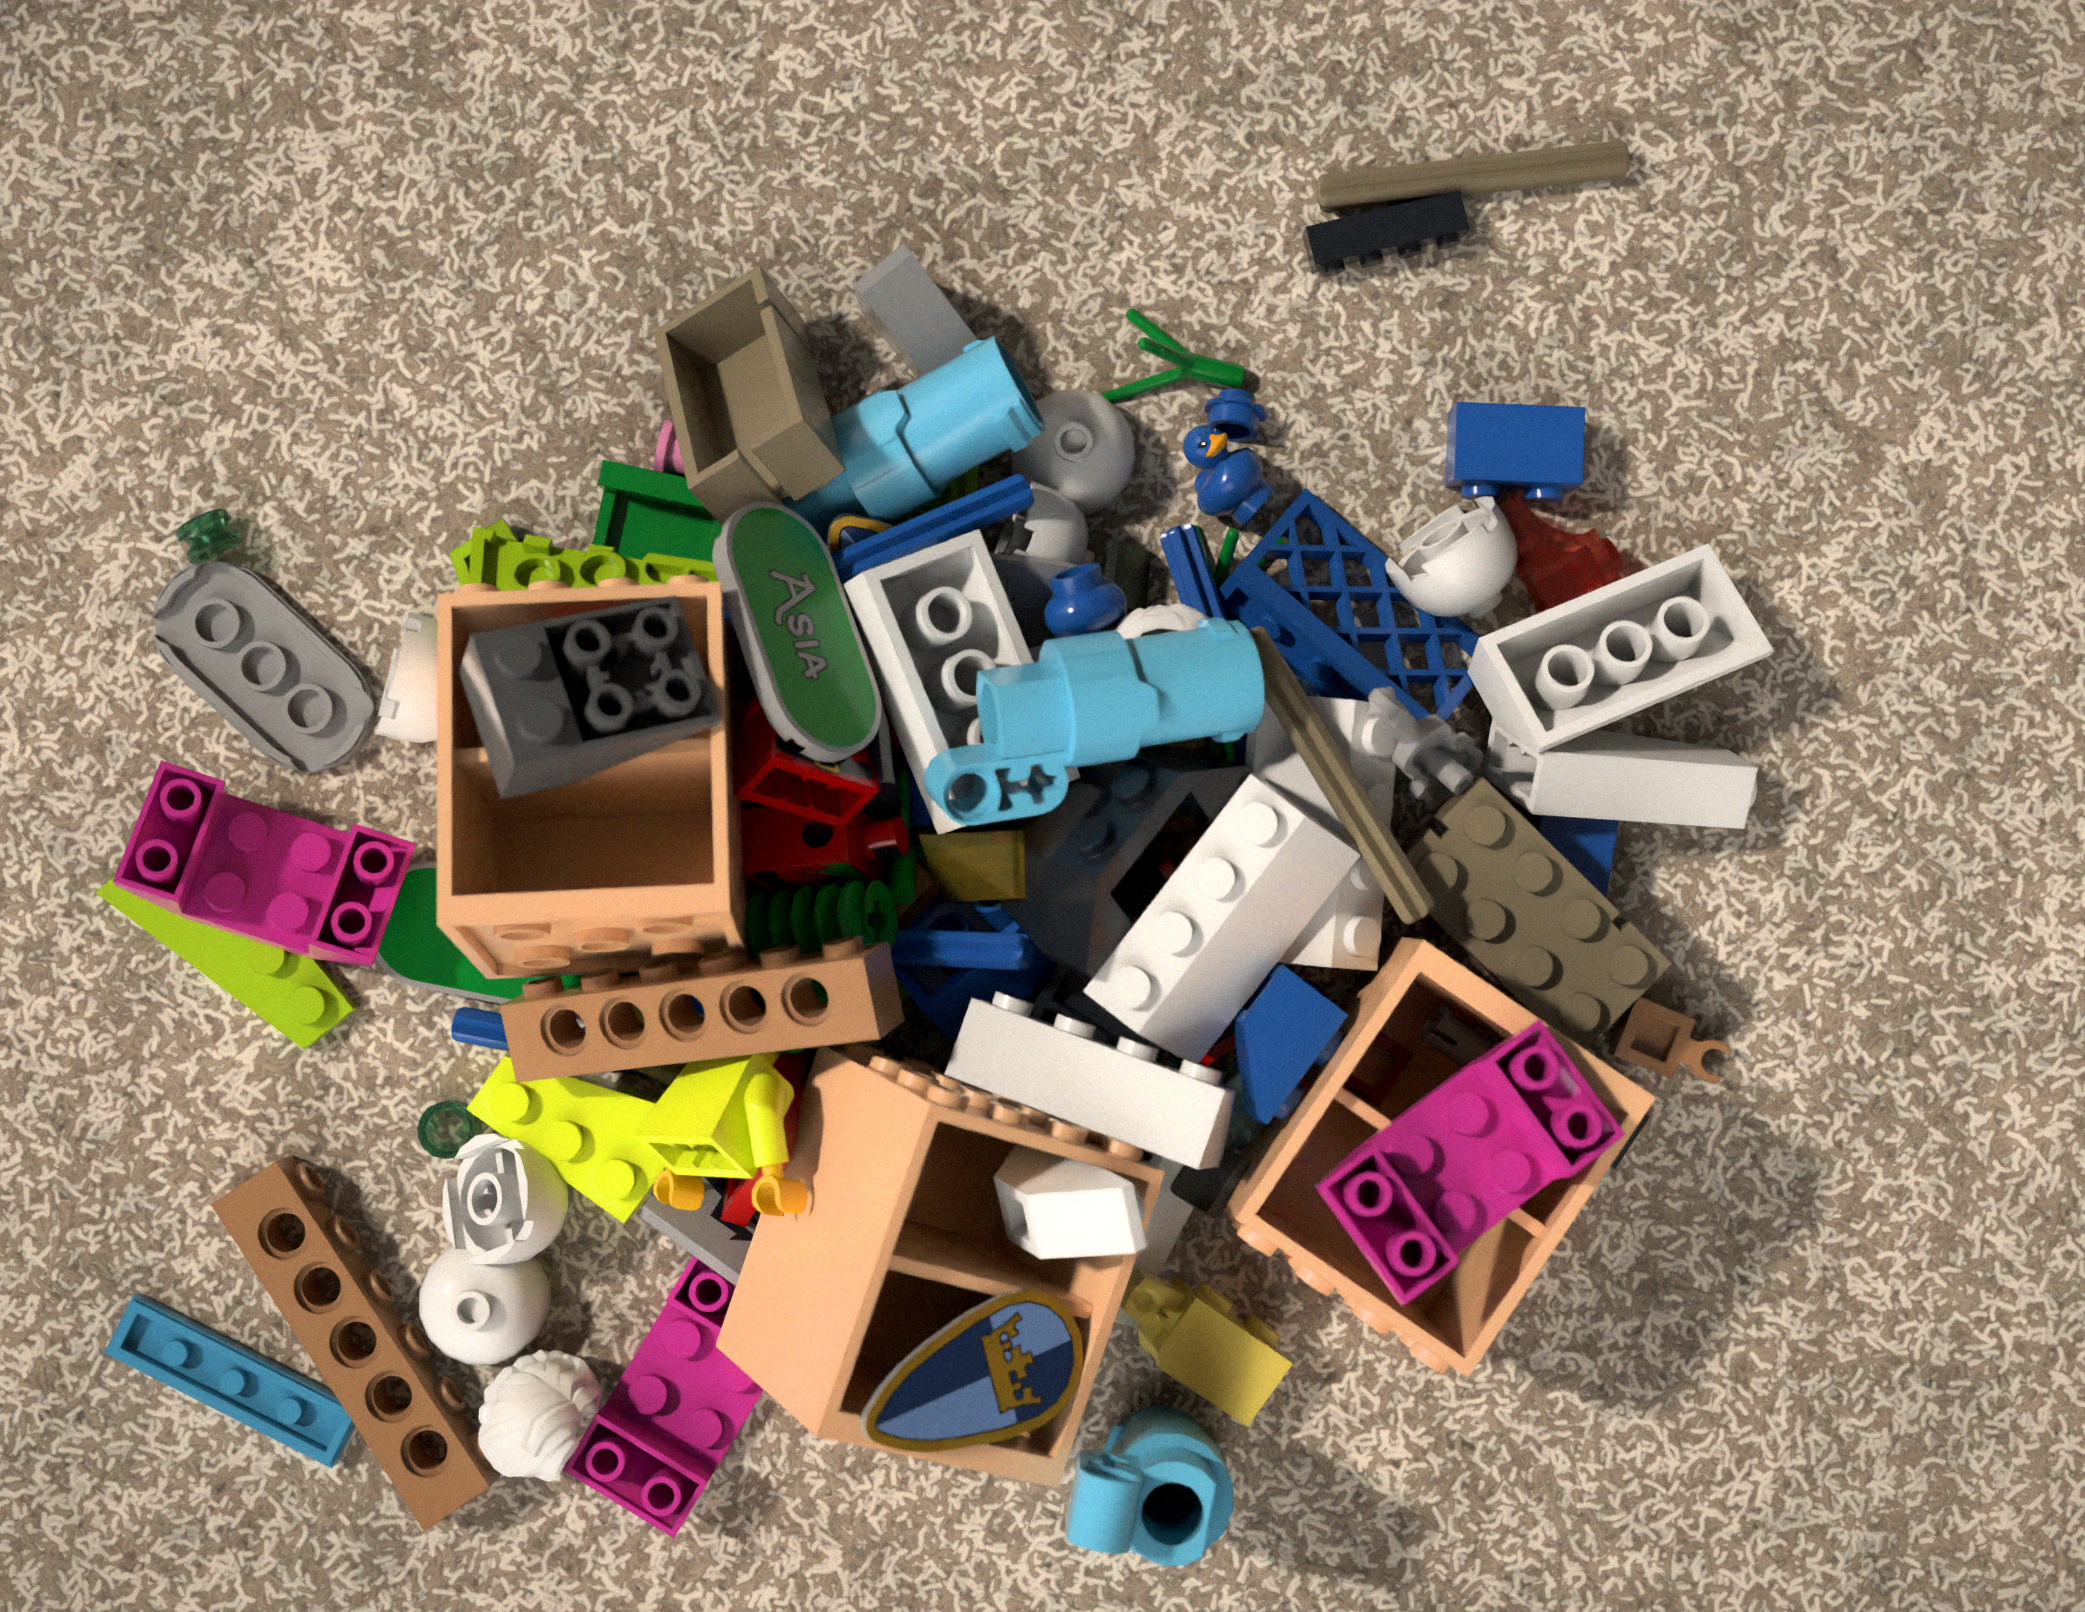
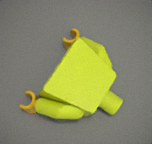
(724, 1123)

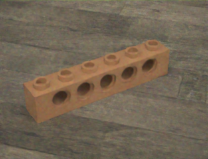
(551, 1044)
(324, 1327)

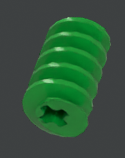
(821, 915)

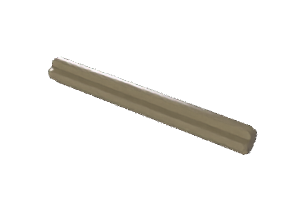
(1473, 175)
(1340, 784)

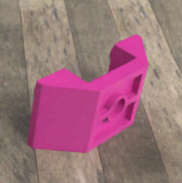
(262, 869)
(1467, 1158)
(670, 1409)

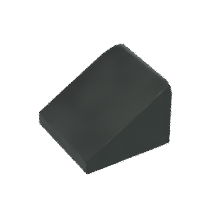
(1129, 569)
(1210, 1187)

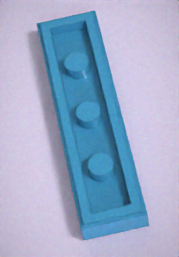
(232, 1379)

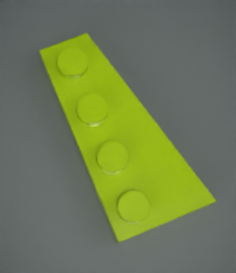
(518, 564)
(278, 985)

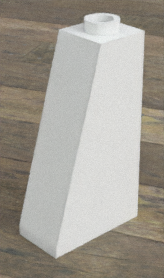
(1624, 779)

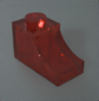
(1559, 563)

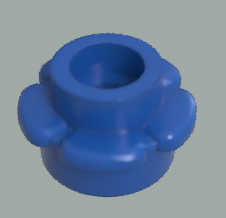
(1238, 408)

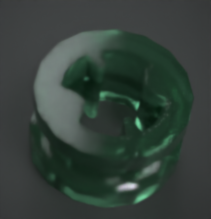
(208, 536)
(429, 1126)

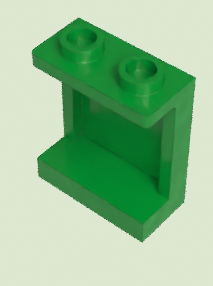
(652, 514)

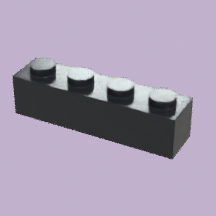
(1385, 232)

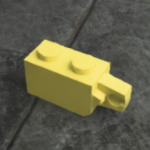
(1206, 1345)

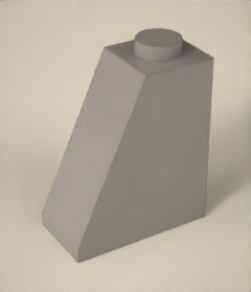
(912, 313)

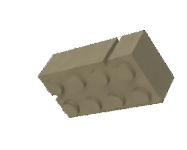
(747, 399)
(1531, 915)

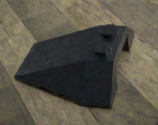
(1096, 836)

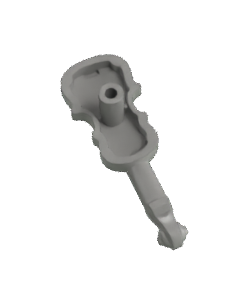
(1427, 750)

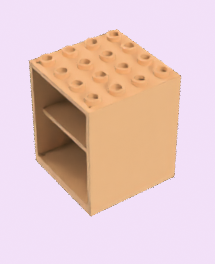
(600, 868)
(1283, 1209)
(907, 1240)

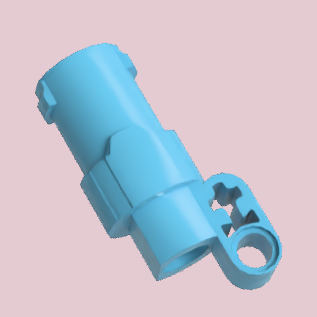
(920, 438)
(1097, 704)
(1146, 1450)

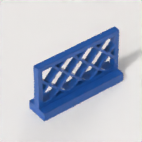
(1332, 655)

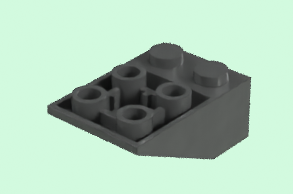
(584, 692)

